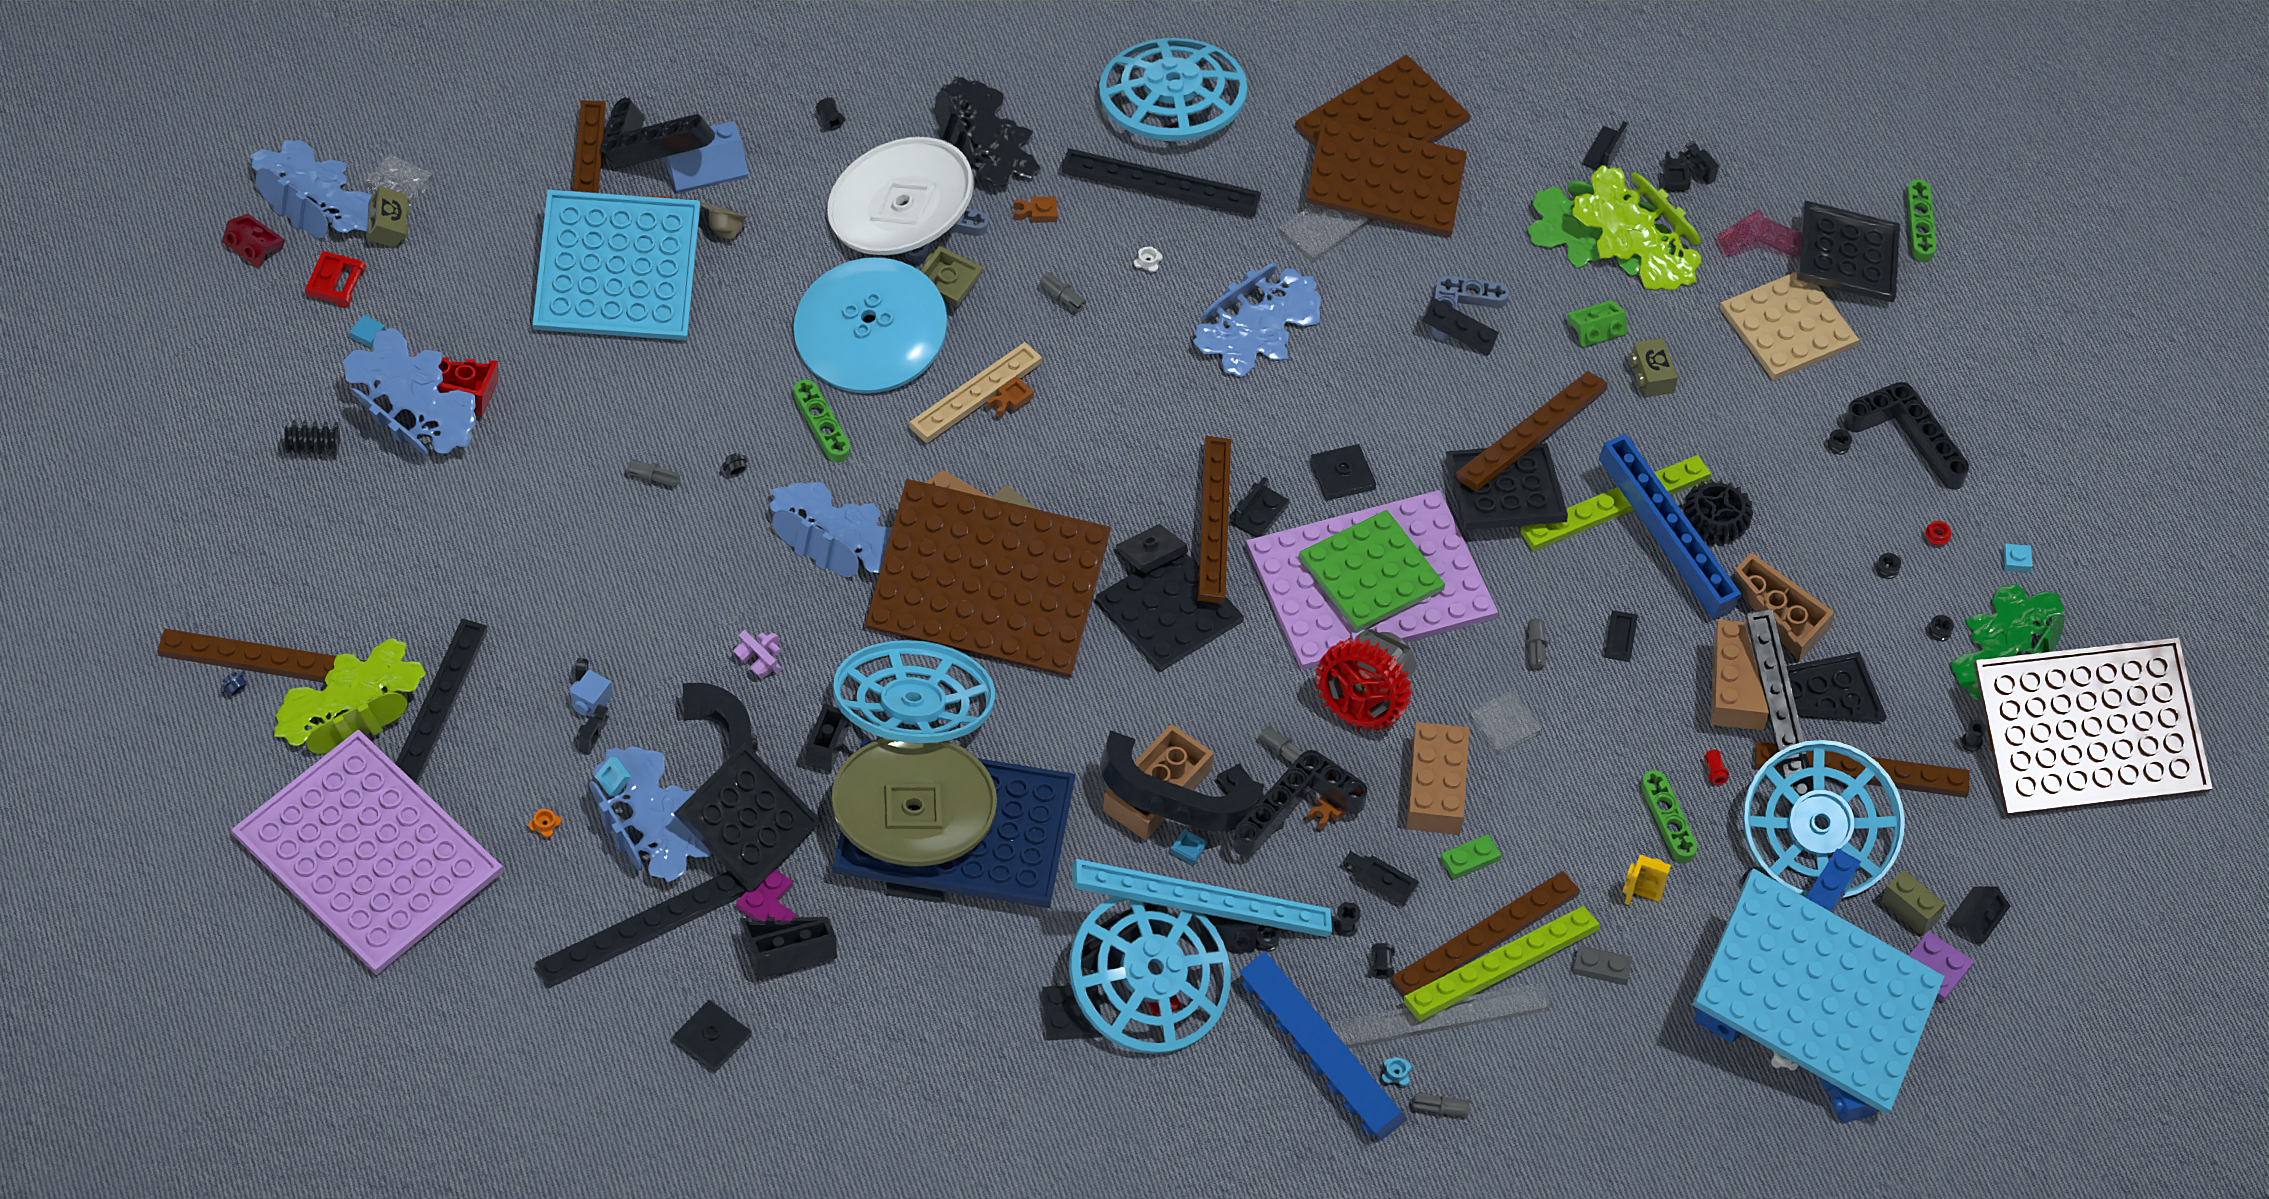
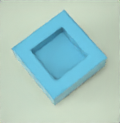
(2017, 558)
(613, 776)

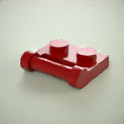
(327, 276)

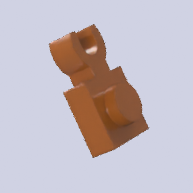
(1040, 209)
(1012, 395)
(1325, 810)

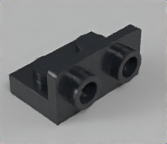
(1259, 509)
(1234, 933)

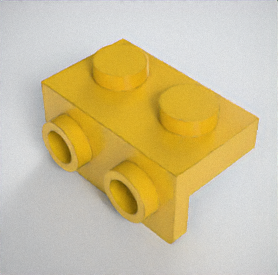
(1646, 879)

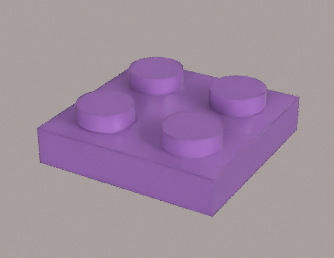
(1944, 960)

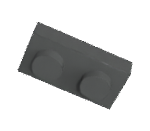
(1602, 965)

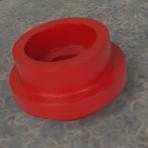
(1940, 528)

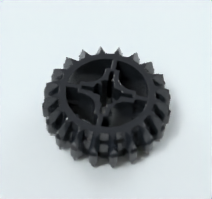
(1729, 521)

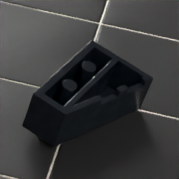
(787, 945)

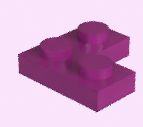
(764, 899)

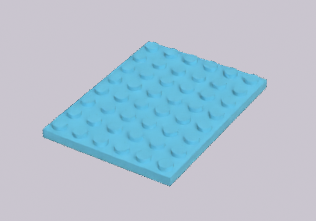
(1819, 991)

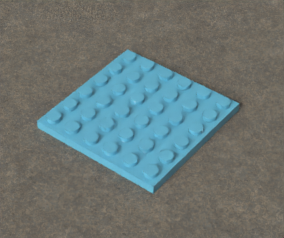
(616, 265)

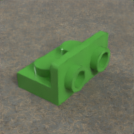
(1598, 322)

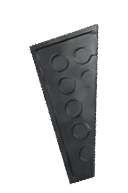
(1835, 689)

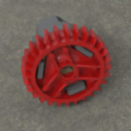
(1367, 679)

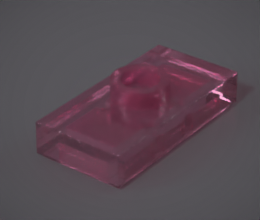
(1744, 233)
(1782, 238)

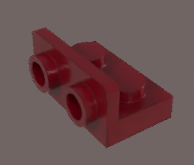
(251, 239)

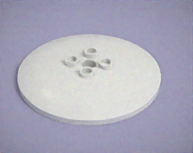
(912, 169)

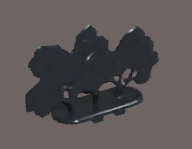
(993, 136)

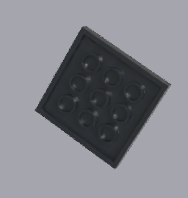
(1848, 251)
(1516, 497)
(1164, 613)
(747, 817)

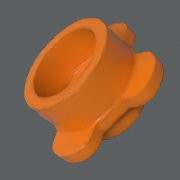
(542, 816)

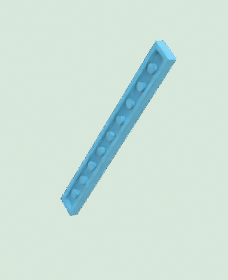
(1201, 898)

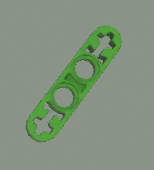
(1921, 220)
(825, 419)
(1673, 815)

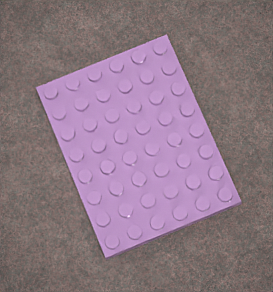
(1314, 621)
(367, 851)

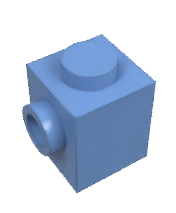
(590, 692)

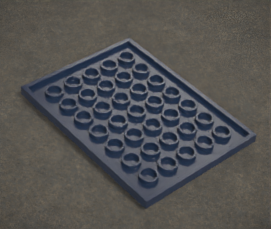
(1012, 861)

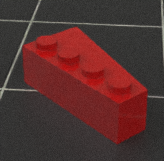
(471, 378)

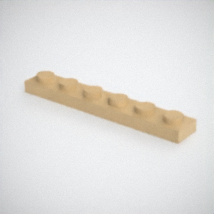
(974, 392)

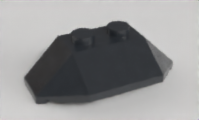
(1130, 933)

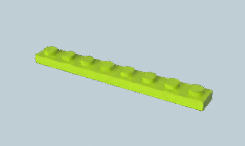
(1612, 505)
(1501, 963)

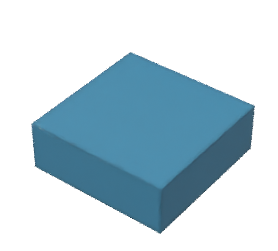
(365, 330)
(1188, 847)

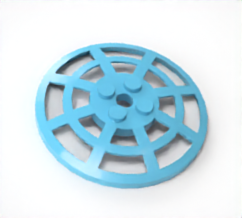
(1185, 87)
(911, 698)
(1826, 804)
(1142, 982)

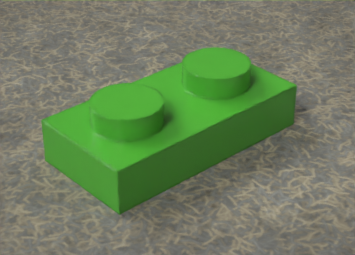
(1470, 857)

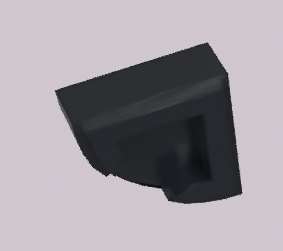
(581, 668)

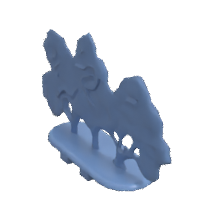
(311, 179)
(1259, 325)
(412, 386)
(844, 529)
(651, 814)

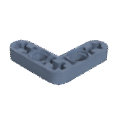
(971, 216)
(1452, 296)

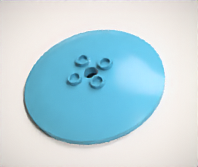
(875, 354)

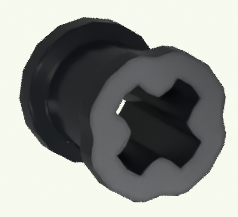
(830, 114)
(1347, 919)
(1382, 960)

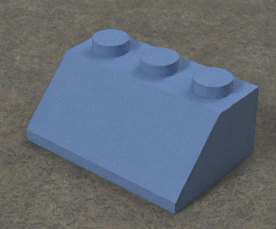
(711, 165)

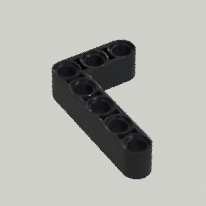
(630, 144)
(1918, 423)
(1283, 792)

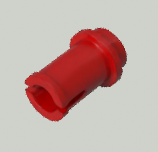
(1717, 772)

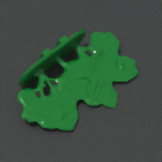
(2010, 630)

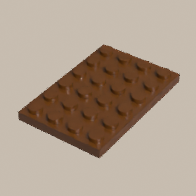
(1394, 101)
(1386, 177)

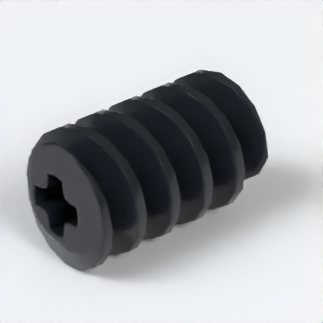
(312, 438)

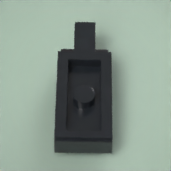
(1381, 877)

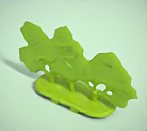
(1632, 229)
(351, 688)

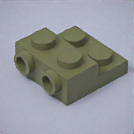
(951, 274)

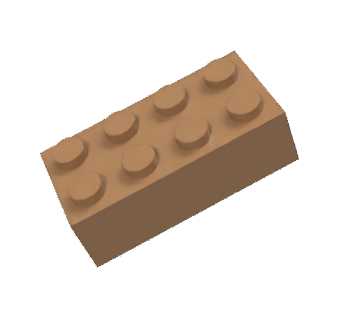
(1170, 758)
(1437, 778)

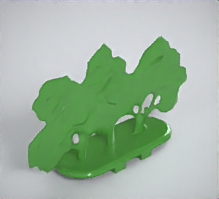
(1562, 227)

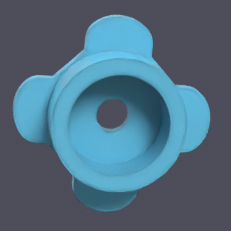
(1399, 1065)

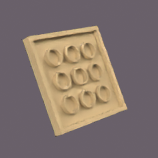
(1788, 325)

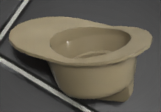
(724, 221)

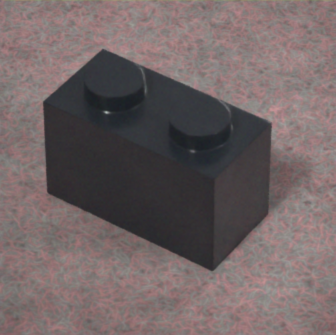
(827, 738)

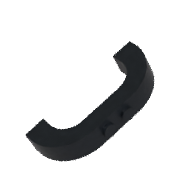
(718, 705)
(1172, 800)

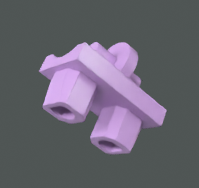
(765, 663)

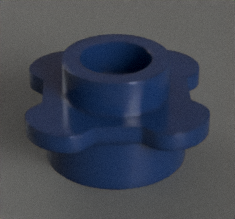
(234, 683)

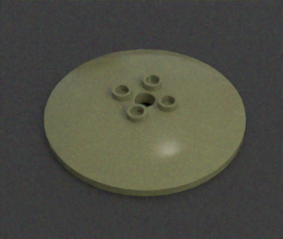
(939, 777)

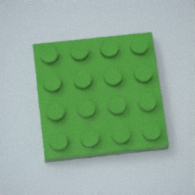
(1371, 570)

